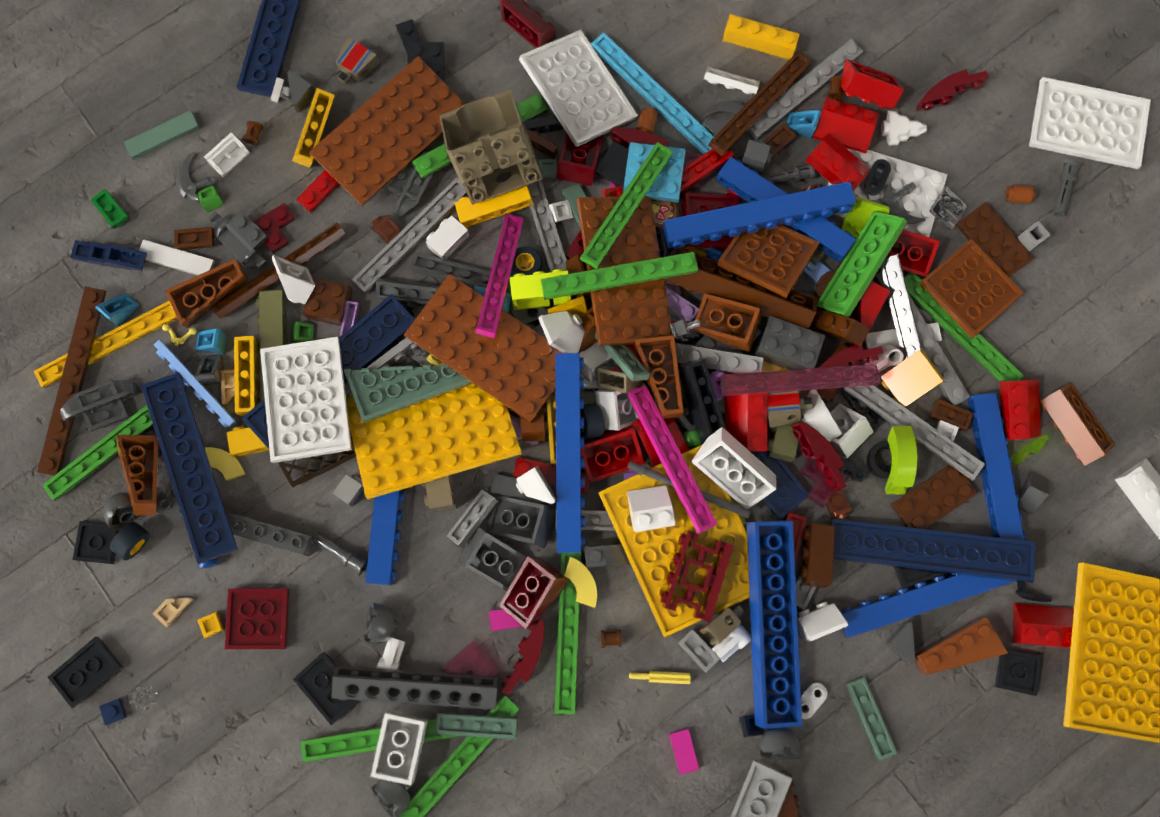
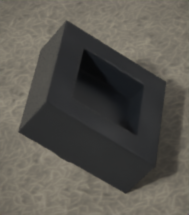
(749, 728)

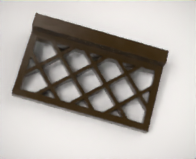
(312, 473)

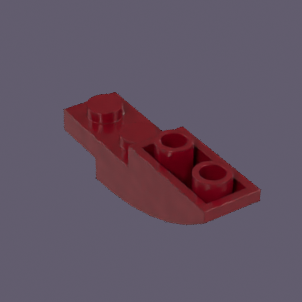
(947, 88)
(626, 135)
(853, 356)
(817, 447)
(531, 650)

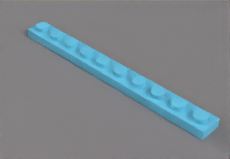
(653, 92)

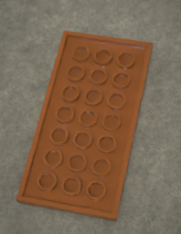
(387, 131)
(633, 309)
(511, 367)

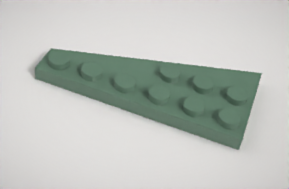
(396, 388)

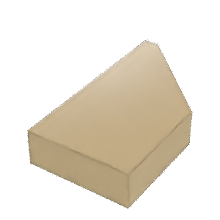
(227, 386)
(171, 609)

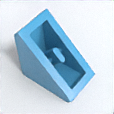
(804, 122)
(118, 308)
(211, 341)

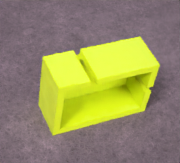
(528, 292)

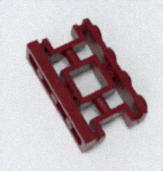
(713, 580)

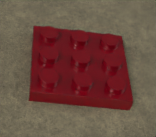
(700, 202)
(257, 619)

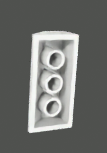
(735, 469)
(1143, 489)

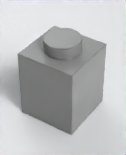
(1033, 236)
(349, 489)

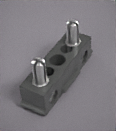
(683, 330)

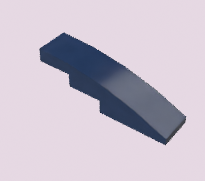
(108, 255)

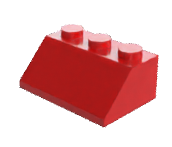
(870, 85)
(847, 124)
(837, 163)
(915, 252)
(1020, 408)
(747, 420)
(611, 453)
(1042, 625)

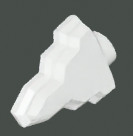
(899, 128)

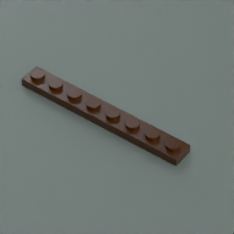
(759, 104)
(270, 276)

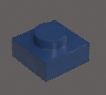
(112, 711)

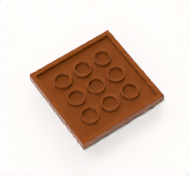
(770, 257)
(971, 288)

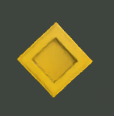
(211, 625)

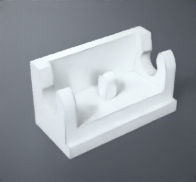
(226, 154)

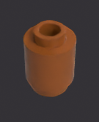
(647, 120)
(1020, 194)

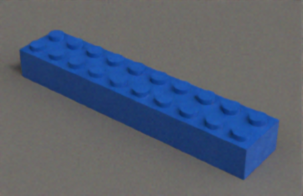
(774, 624)

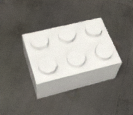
(399, 748)

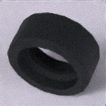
(874, 469)

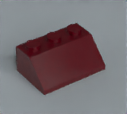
(527, 22)

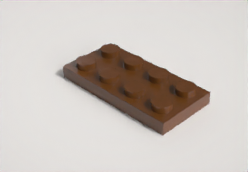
(995, 239)
(933, 498)

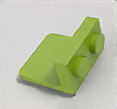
(860, 214)

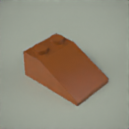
(728, 321)

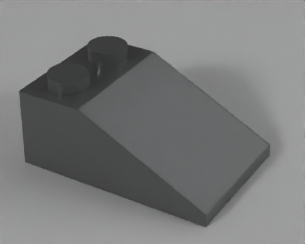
(521, 521)
(492, 559)

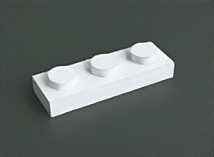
(731, 80)

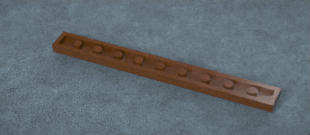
(71, 380)

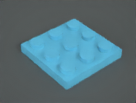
(669, 180)

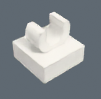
(283, 92)

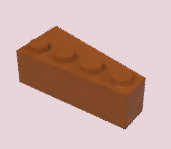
(199, 294)
(660, 360)
(139, 465)
(964, 646)

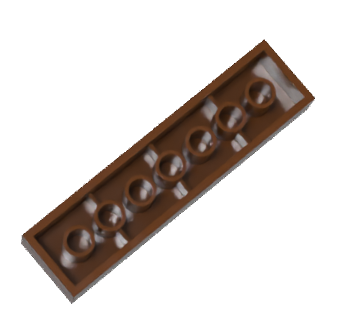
(714, 280)

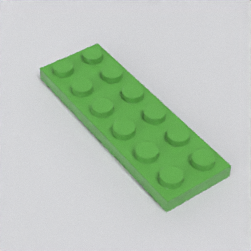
(861, 263)

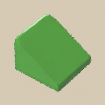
(210, 198)
(302, 332)

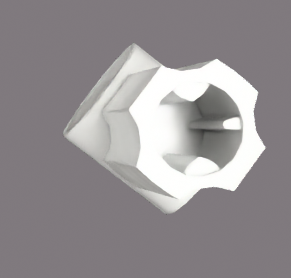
(885, 361)
(733, 642)
(392, 654)

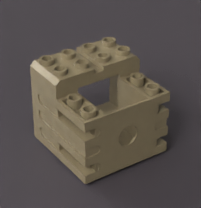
(488, 141)

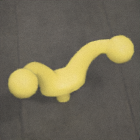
(192, 331)

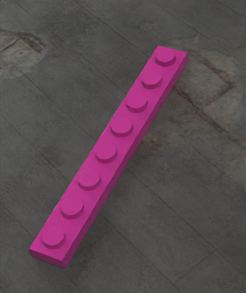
(499, 276)
(672, 459)

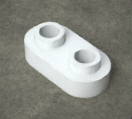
(812, 702)

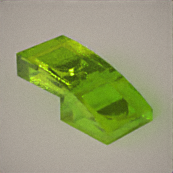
(1031, 447)

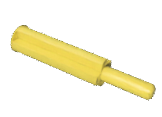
(663, 677)

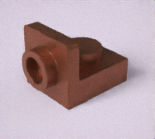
(385, 228)
(838, 505)

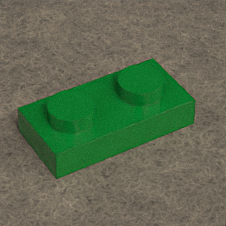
(109, 209)

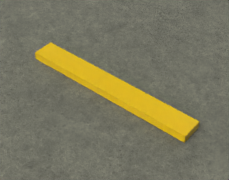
(112, 341)

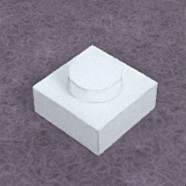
(561, 211)
(947, 429)

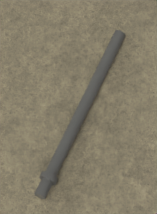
(641, 469)

